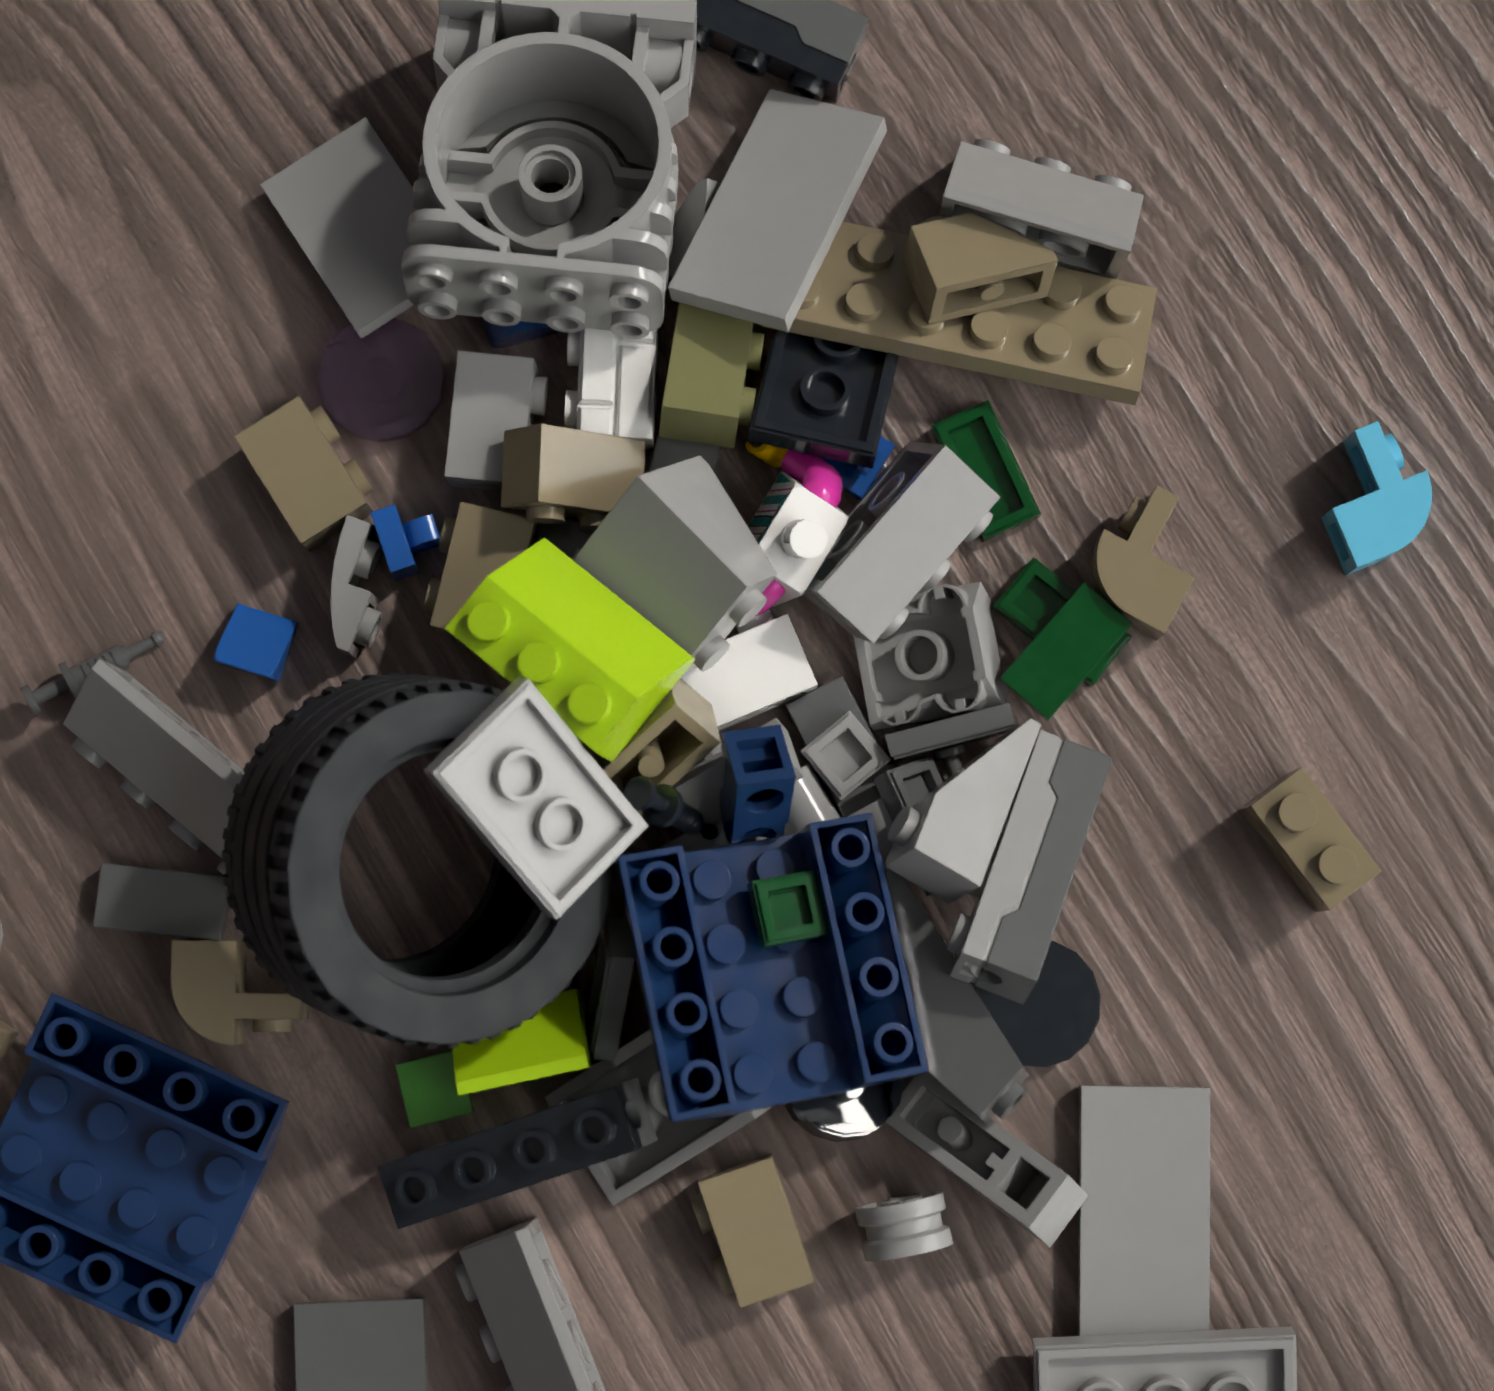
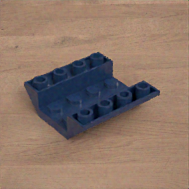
(778, 1022)
(128, 1167)

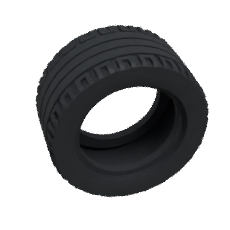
(287, 888)

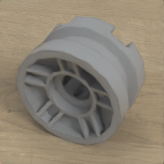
(903, 1226)

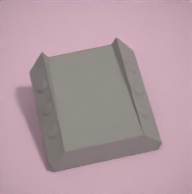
(936, 662)

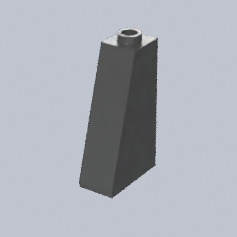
(956, 1029)

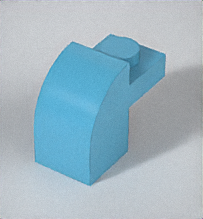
(1390, 510)

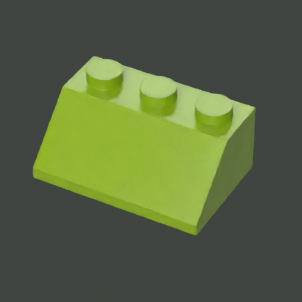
(575, 644)

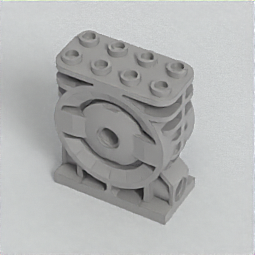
(542, 93)

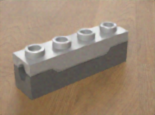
(1030, 869)

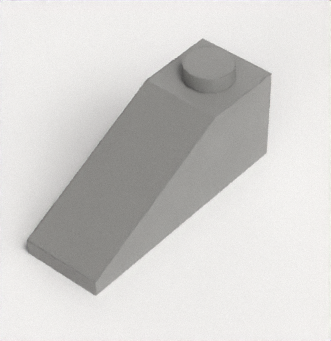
(955, 828)
(987, 1159)

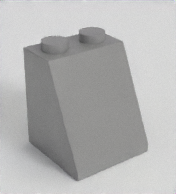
(681, 558)

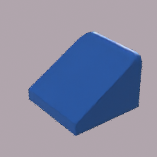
(256, 642)

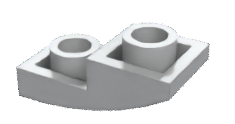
(353, 608)

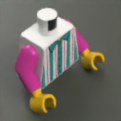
(796, 520)

